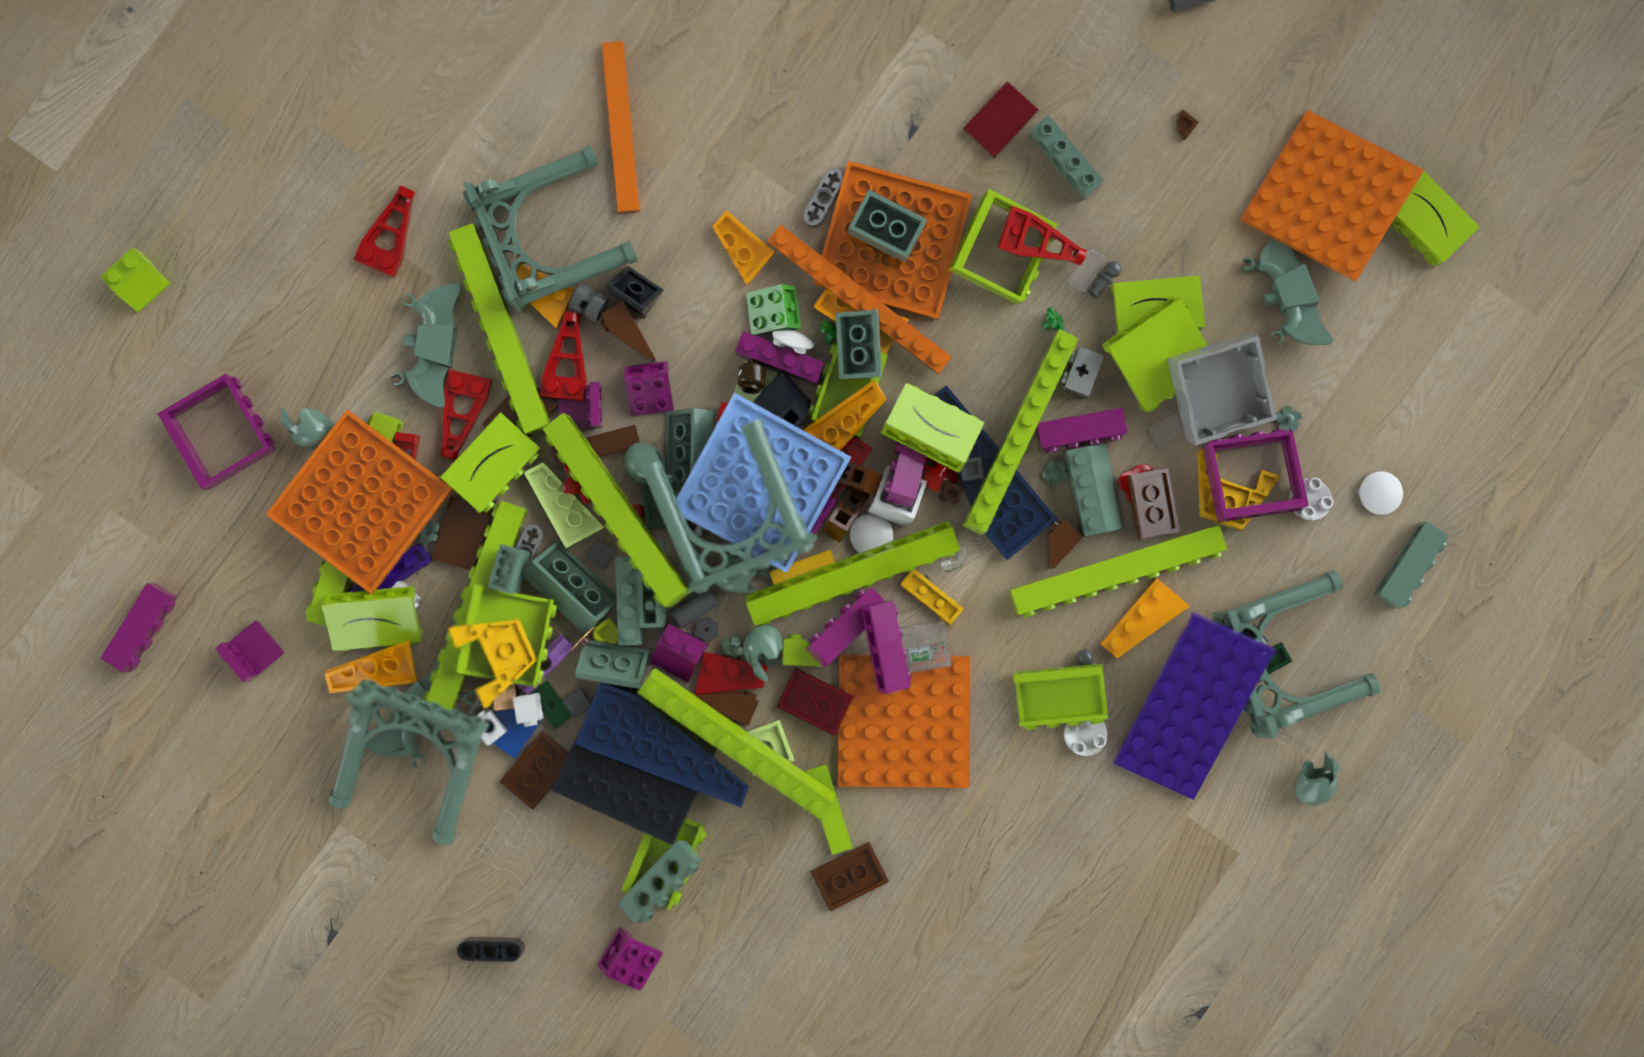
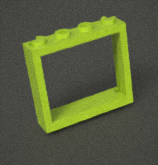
(1031, 272)

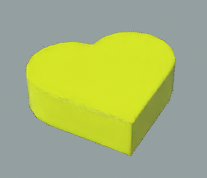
(606, 631)

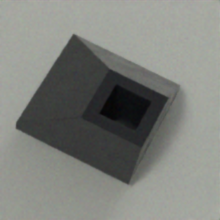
(784, 400)

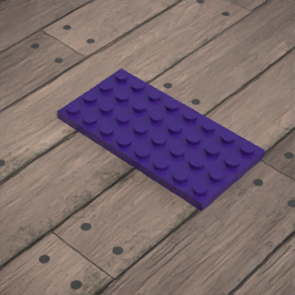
(1193, 705)

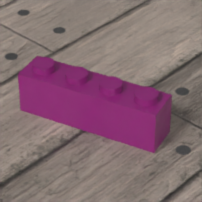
(779, 358)
(1081, 429)
(906, 475)
(139, 627)
(843, 631)
(886, 646)

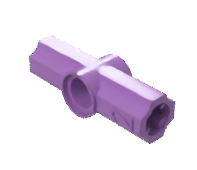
(556, 653)

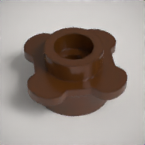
(954, 497)

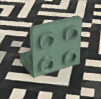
(508, 569)

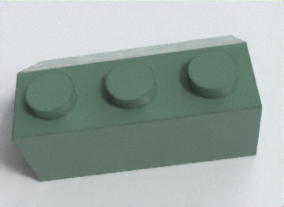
(858, 344)

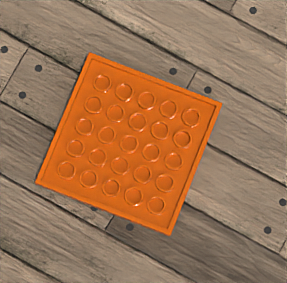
(1331, 195)
(921, 281)
(359, 501)
(908, 734)

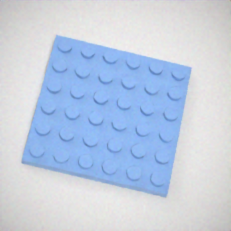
(728, 490)

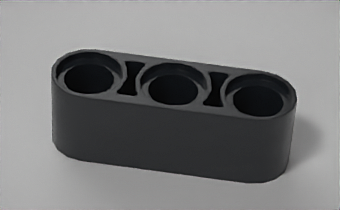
(481, 954)

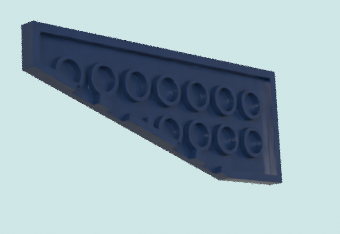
(1021, 511)
(641, 737)

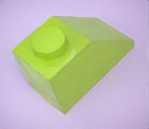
(796, 653)

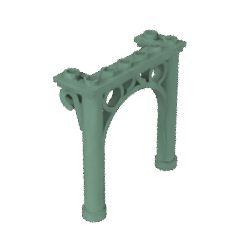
(490, 194)
(779, 497)
(1236, 619)
(467, 733)

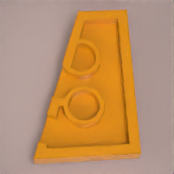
(743, 247)

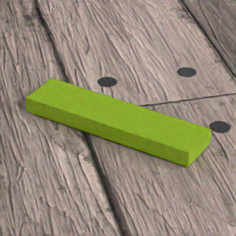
(833, 819)

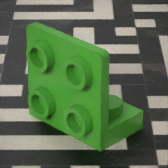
(773, 309)

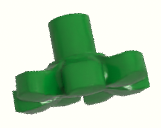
(1053, 320)
(830, 330)

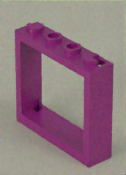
(1258, 438)
(201, 475)

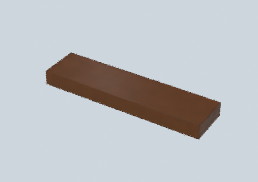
(607, 442)

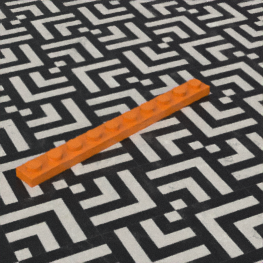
(858, 298)

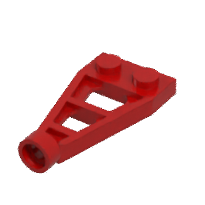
(1015, 231)
(376, 257)
(466, 385)
(565, 387)

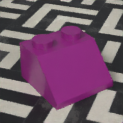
(678, 652)

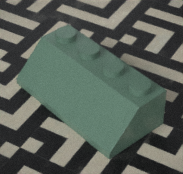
(685, 439)
(1093, 490)
(571, 586)

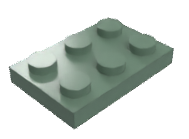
(612, 664)

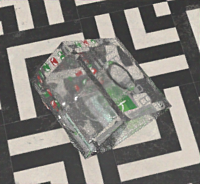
(926, 646)

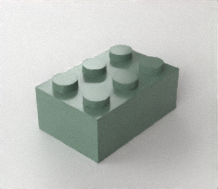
(887, 226)

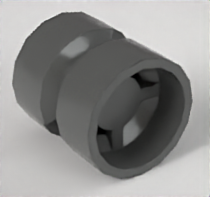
(593, 308)

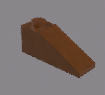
(623, 327)
(861, 478)
(845, 514)
(732, 704)

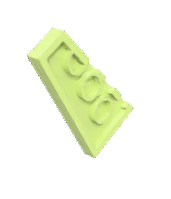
(564, 510)

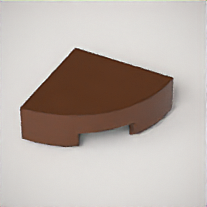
(1185, 124)

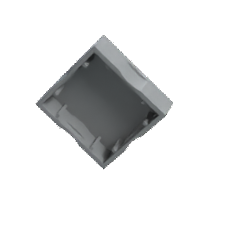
(1222, 388)

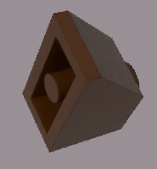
(1061, 541)

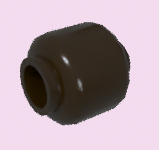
(751, 377)

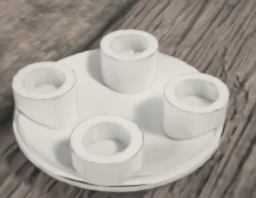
(792, 339)
(1381, 493)
(1318, 498)
(870, 532)
(1085, 738)

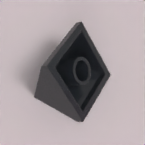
(635, 291)

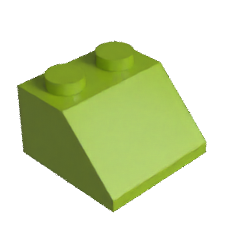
(135, 279)

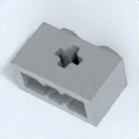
(1091, 363)

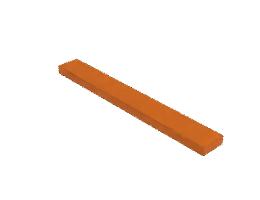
(620, 127)

